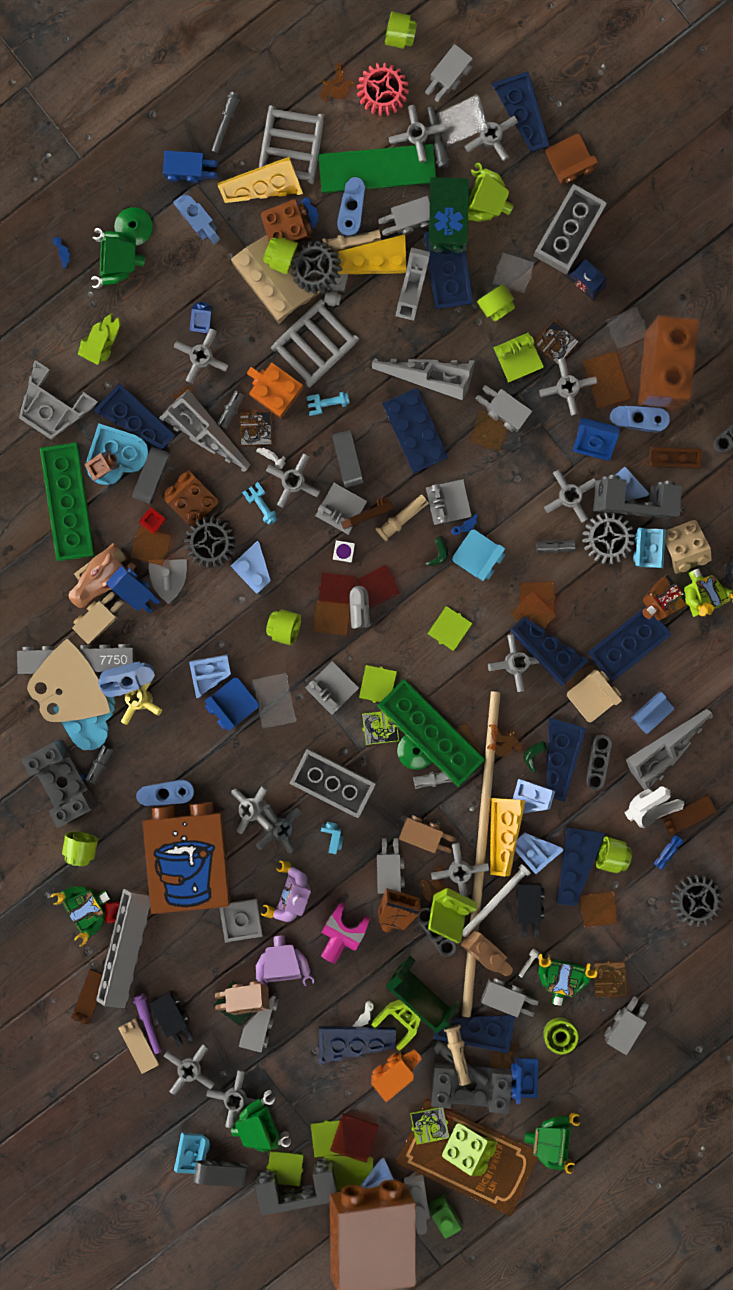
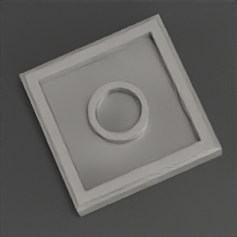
(241, 920)

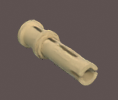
(343, 243)
(394, 523)
(456, 1046)

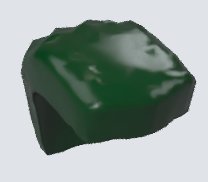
(443, 552)
(531, 752)

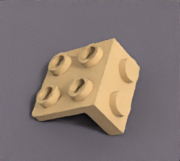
(687, 546)
(594, 695)

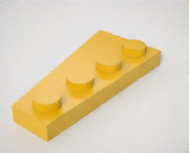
(269, 180)
(379, 257)
(505, 826)

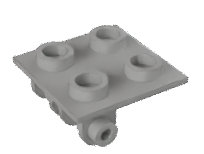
(448, 502)
(339, 506)
(332, 688)

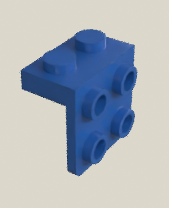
(231, 704)
(525, 1078)

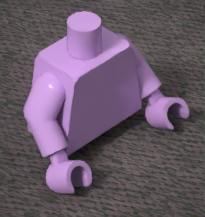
(282, 963)

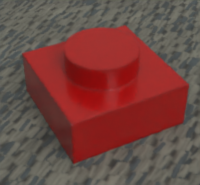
(152, 521)
(111, 911)

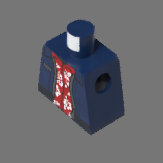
(588, 279)

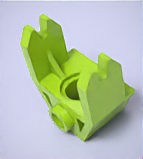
(100, 340)
(401, 1013)

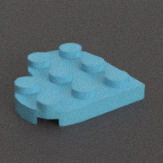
(128, 449)
(89, 732)

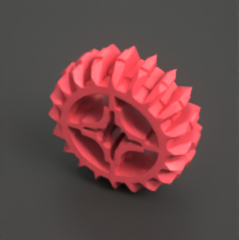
(375, 86)

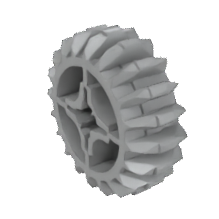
(609, 547)

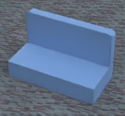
(653, 712)

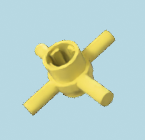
(144, 703)

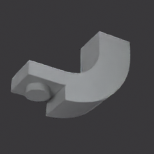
(413, 284)

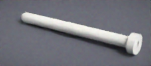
(496, 899)

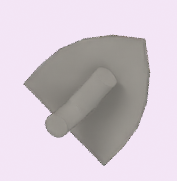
(169, 578)

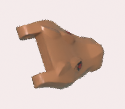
(94, 579)

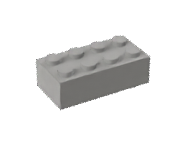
(570, 229)
(332, 783)

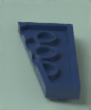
(520, 101)
(131, 415)
(551, 654)
(562, 754)
(578, 857)
(484, 1032)
(346, 1042)

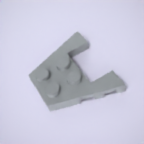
(45, 411)

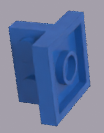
(596, 439)

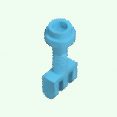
(342, 399)
(270, 517)

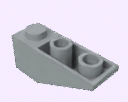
(255, 1029)

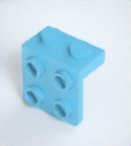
(478, 555)

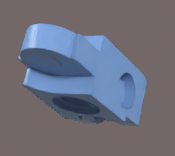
(353, 192)
(197, 218)
(623, 417)
(138, 672)
(150, 795)

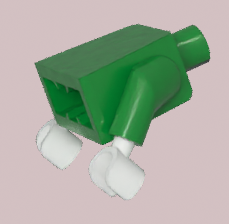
(116, 258)
(257, 1127)

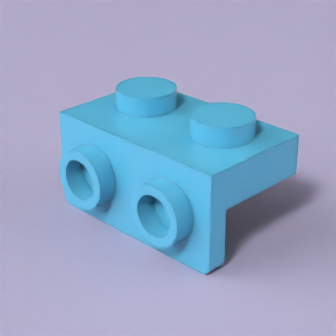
(650, 548)
(336, 840)
(190, 1150)

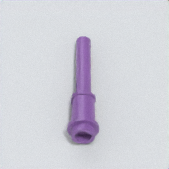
(144, 1013)

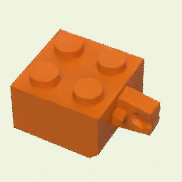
(274, 389)
(395, 1073)

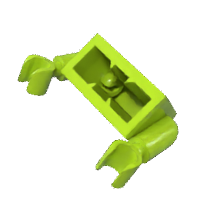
(487, 196)

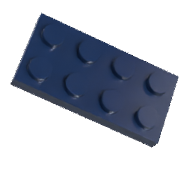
(449, 278)
(415, 430)
(628, 644)

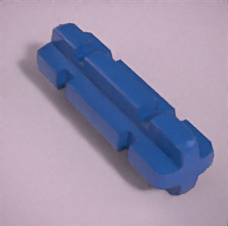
(668, 852)

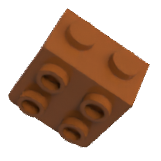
(570, 159)
(287, 221)
(190, 498)

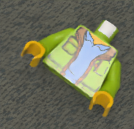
(705, 594)

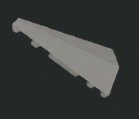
(445, 378)
(192, 419)
(653, 760)

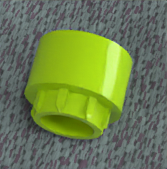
(400, 30)
(280, 254)
(497, 302)
(284, 626)
(79, 848)
(613, 855)
(560, 1025)

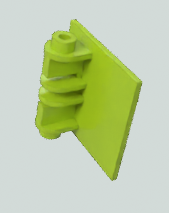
(518, 357)

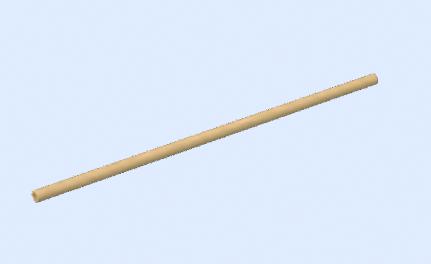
(481, 847)

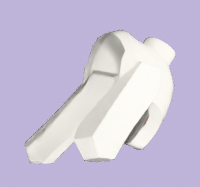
(641, 806)

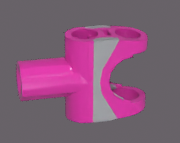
(341, 934)

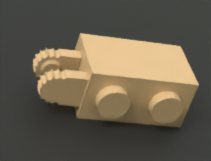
(96, 619)

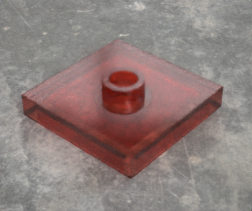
(354, 1137)

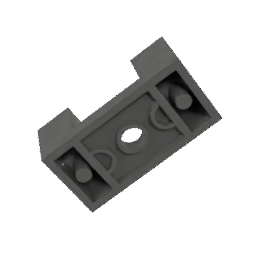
(663, 501)
(50, 765)
(493, 1095)
(273, 1201)

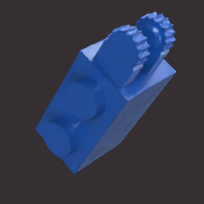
(187, 166)
(131, 589)

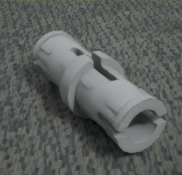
(430, 780)

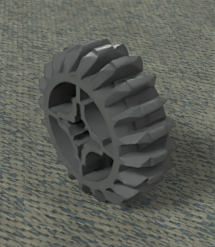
(327, 253)
(206, 526)
(710, 910)

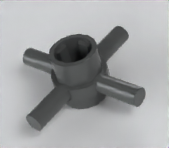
(281, 828)

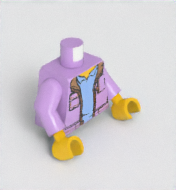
(293, 896)

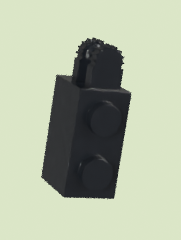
(529, 906)
(171, 1017)

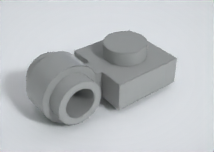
(333, 298)

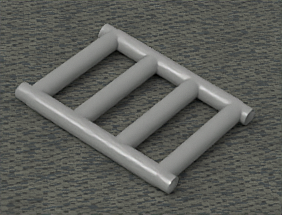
(315, 139)
(292, 333)

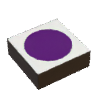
(343, 551)

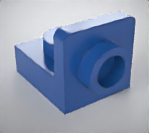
(201, 317)

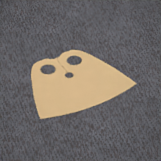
(72, 674)

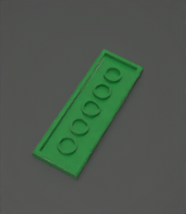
(376, 168)
(67, 501)
(431, 733)

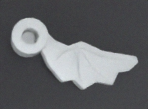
(271, 455)
(534, 954)
(365, 1017)

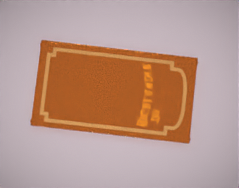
(500, 1183)

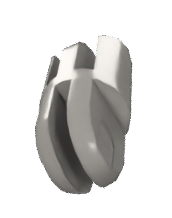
(359, 607)

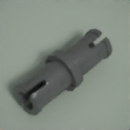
(231, 409)
(555, 546)
(99, 764)

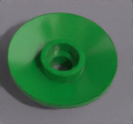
(143, 228)
(408, 758)

